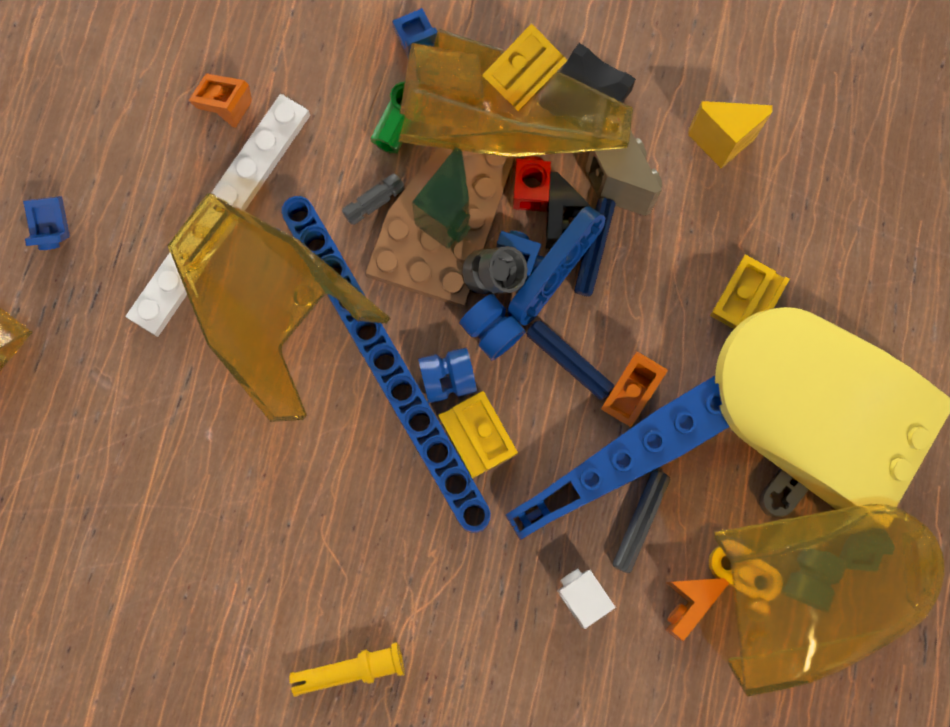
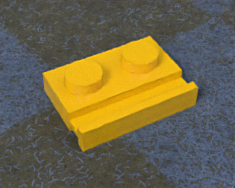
(524, 67)
(749, 291)
(478, 434)

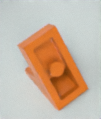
(223, 96)
(634, 389)
(700, 597)

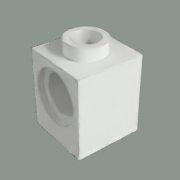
(585, 597)

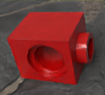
(527, 197)

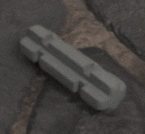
(373, 199)

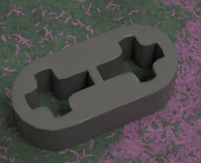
(791, 498)

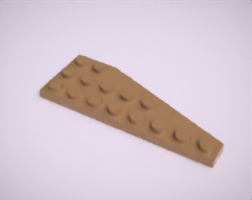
(418, 262)

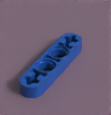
(556, 265)

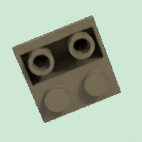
(625, 177)

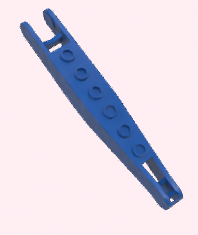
(640, 450)

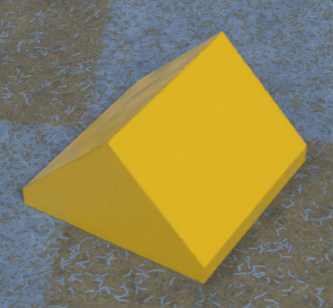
(727, 128)

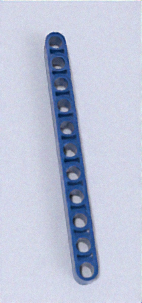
(381, 344)

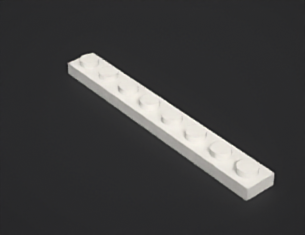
(238, 187)

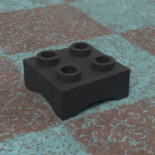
(597, 74)

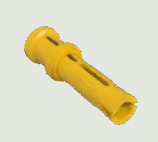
(364, 667)

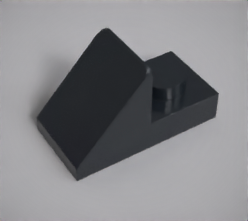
(563, 203)

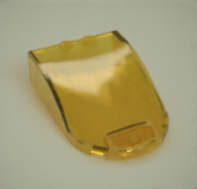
(827, 591)

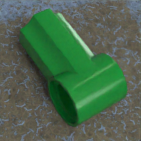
(389, 128)

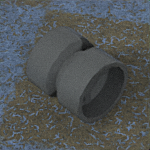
(495, 270)

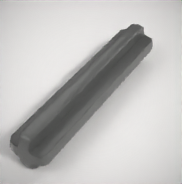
(641, 521)

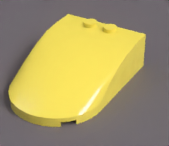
(828, 406)

